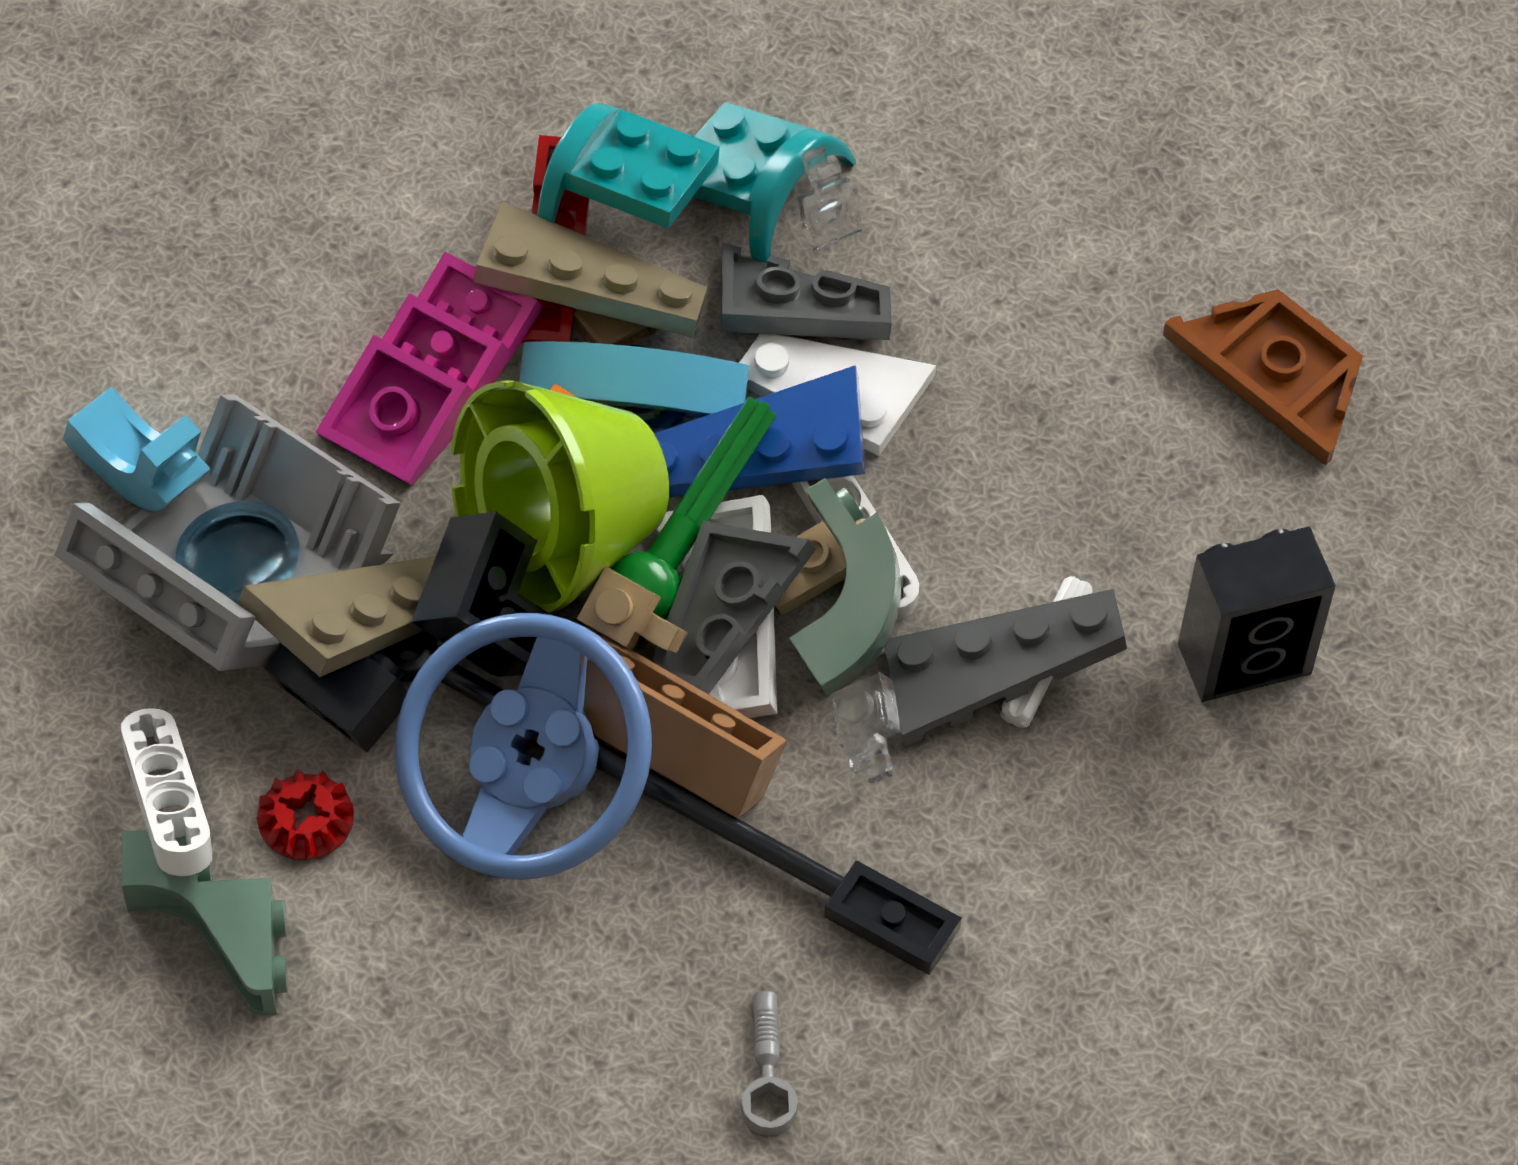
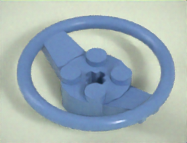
(512, 789)

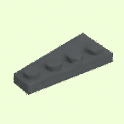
(969, 664)

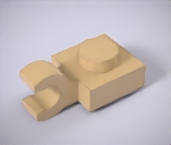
(626, 611)

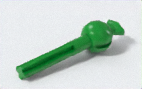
(659, 565)

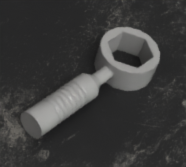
(767, 1055)

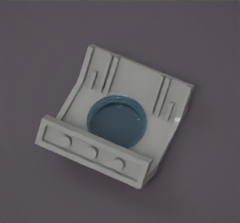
(256, 517)

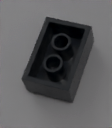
(1255, 613)

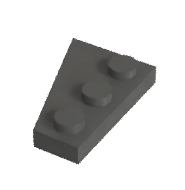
(789, 302)
(726, 595)

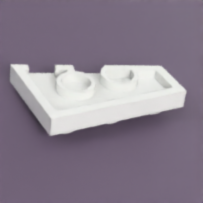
(886, 383)

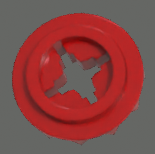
(316, 835)

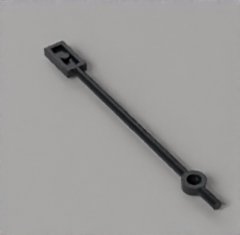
(859, 902)

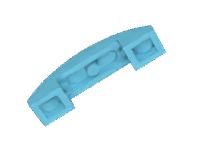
(636, 376)

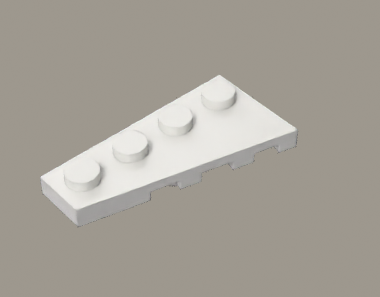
(751, 678)

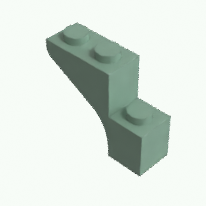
(231, 915)

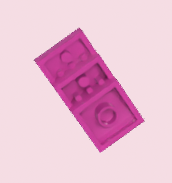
(415, 380)

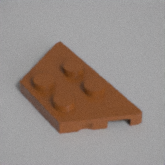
(1277, 363)

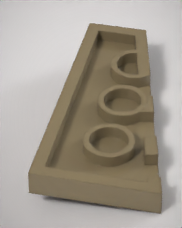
(573, 270)
(342, 613)

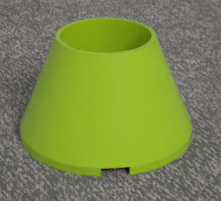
(566, 474)

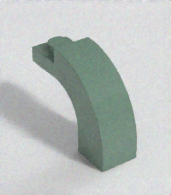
(862, 619)

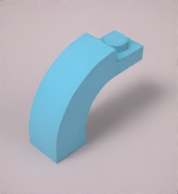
(134, 457)

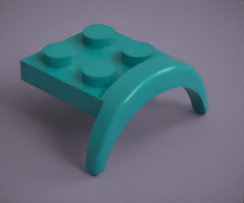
(627, 165)
(759, 166)

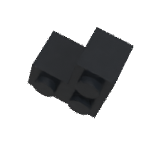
(477, 580)

